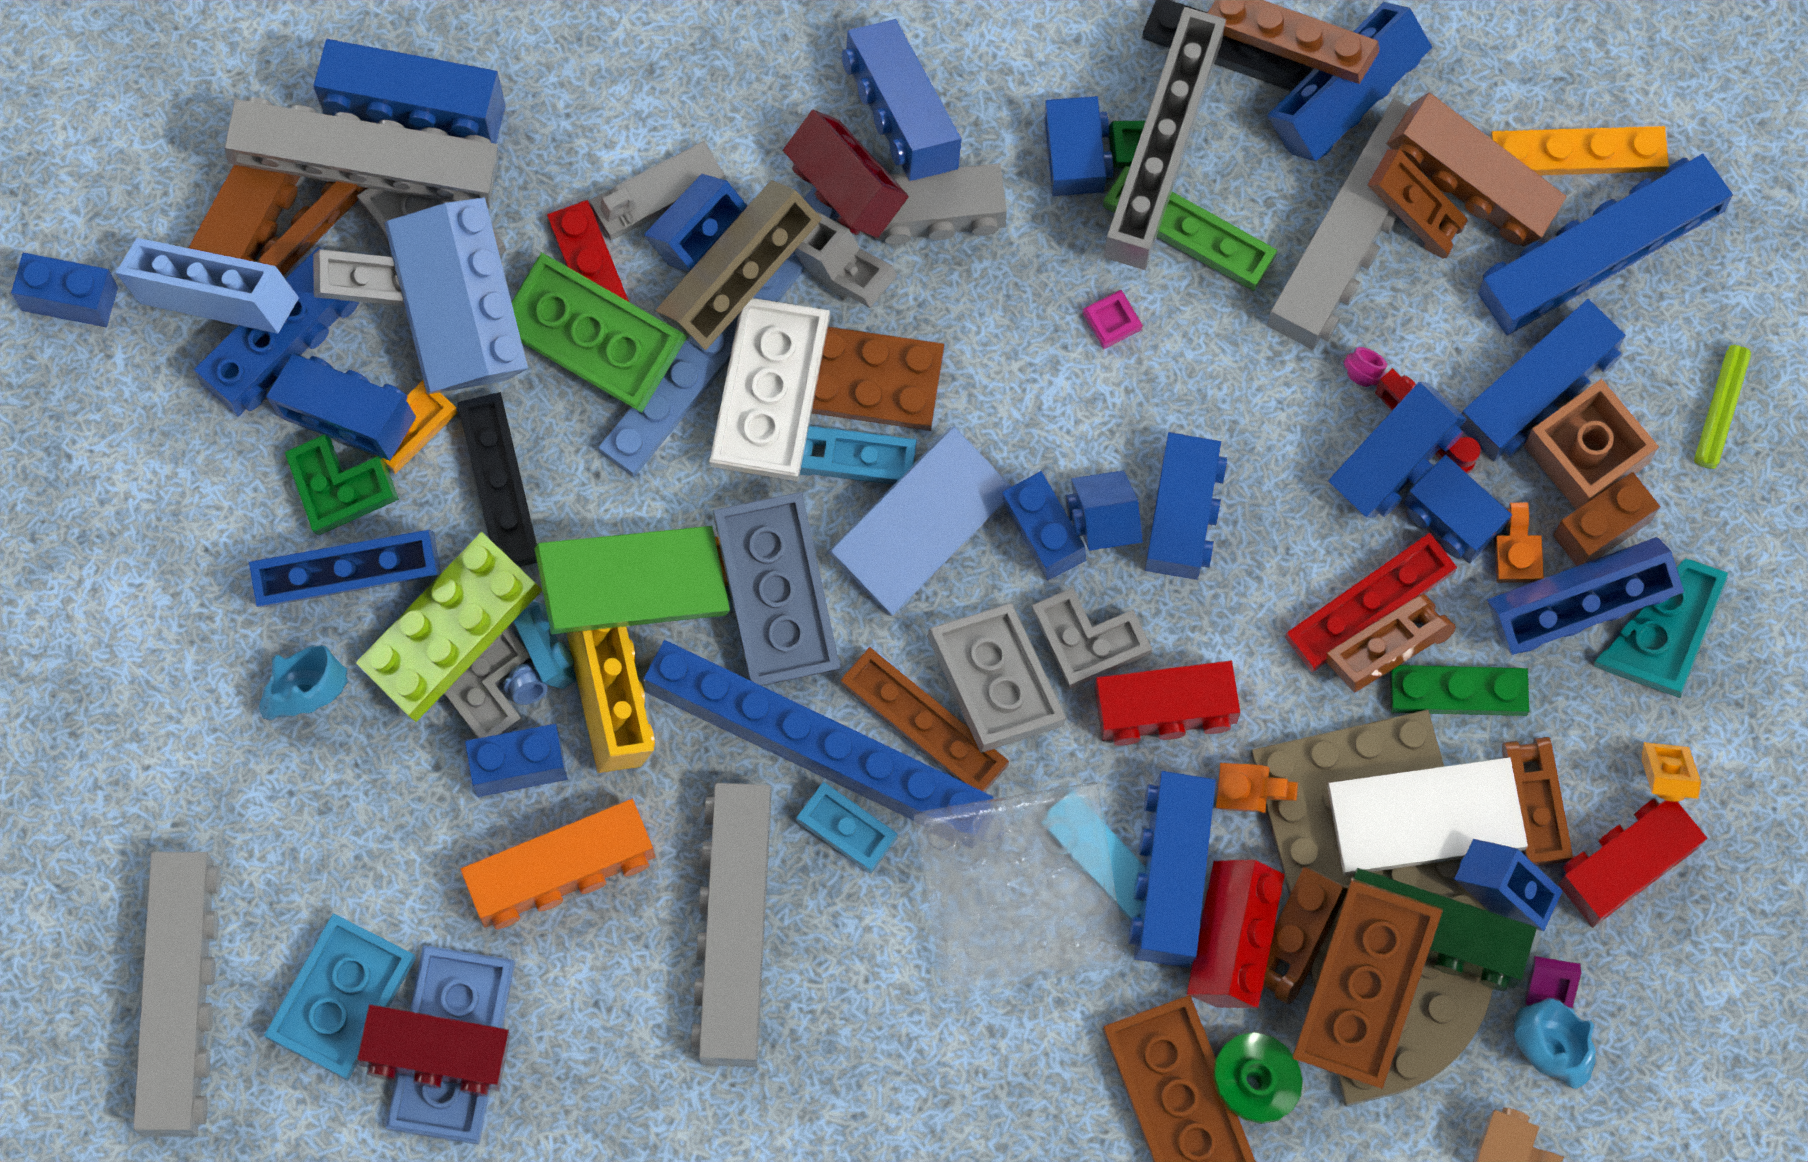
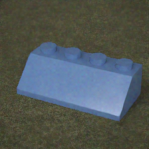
(456, 296)

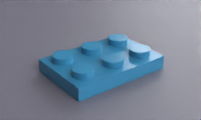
(332, 993)

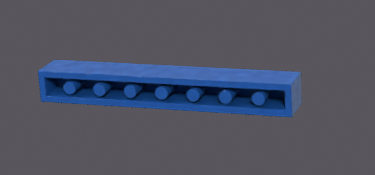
(802, 735)

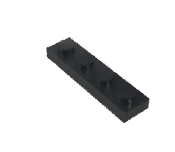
(1232, 53)
(498, 477)

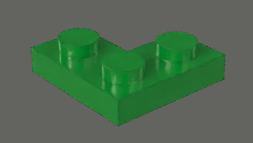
(334, 495)

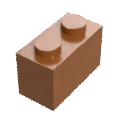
(1606, 520)

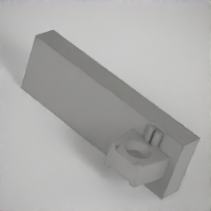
(653, 190)
(356, 278)

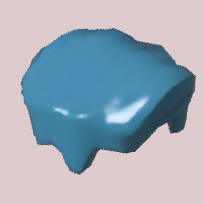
(302, 683)
(1556, 1041)

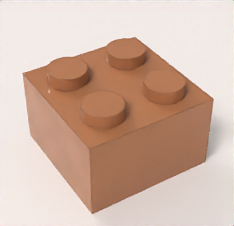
(1590, 444)

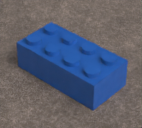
(409, 90)

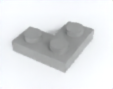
(1086, 650)
(477, 693)

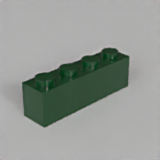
(1469, 937)

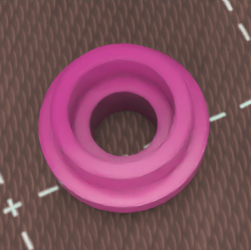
(1365, 366)

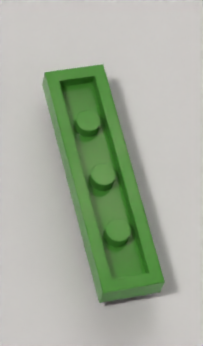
(1207, 238)

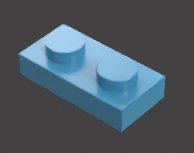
(547, 653)
(847, 827)

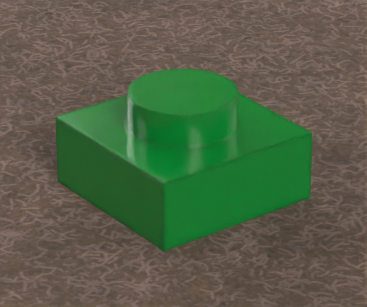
(1124, 141)

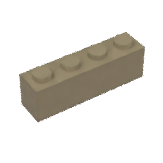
(739, 264)

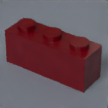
(844, 174)
(433, 1050)

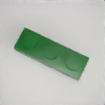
(1460, 690)

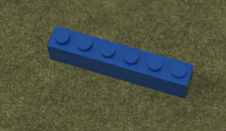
(1604, 243)

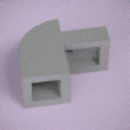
(841, 265)

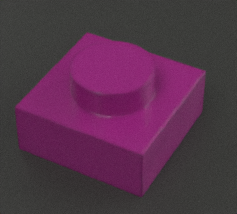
(1553, 980)

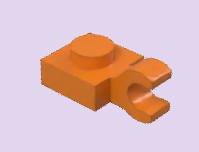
(1518, 554)
(1249, 786)

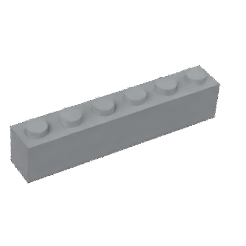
(1164, 138)
(360, 151)
(1338, 247)
(734, 925)
(175, 995)

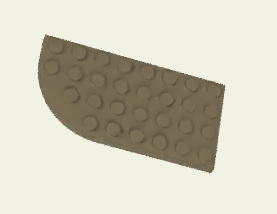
(1444, 1006)

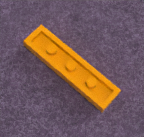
(1588, 149)

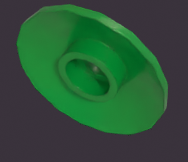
(1272, 1067)

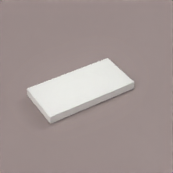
(770, 389)
(1425, 815)

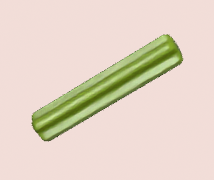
(1722, 406)

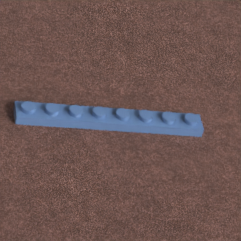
(689, 376)

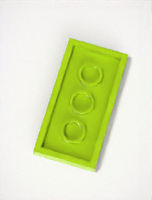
(448, 626)

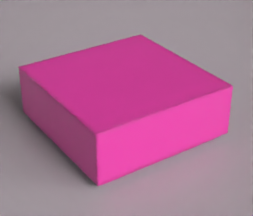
(1112, 319)

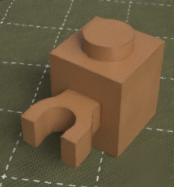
(1511, 1139)

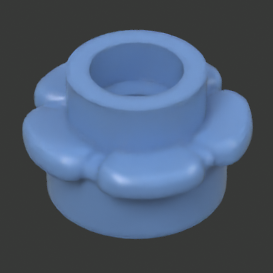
(525, 684)

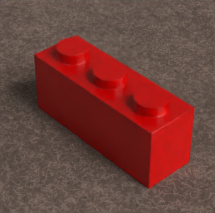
(1167, 702)
(1630, 859)
(1236, 934)

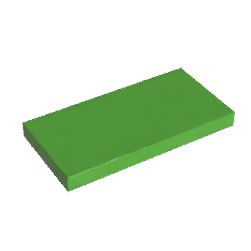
(594, 332)
(631, 579)

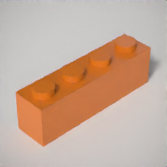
(559, 864)

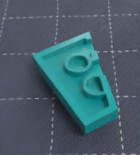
(1666, 637)

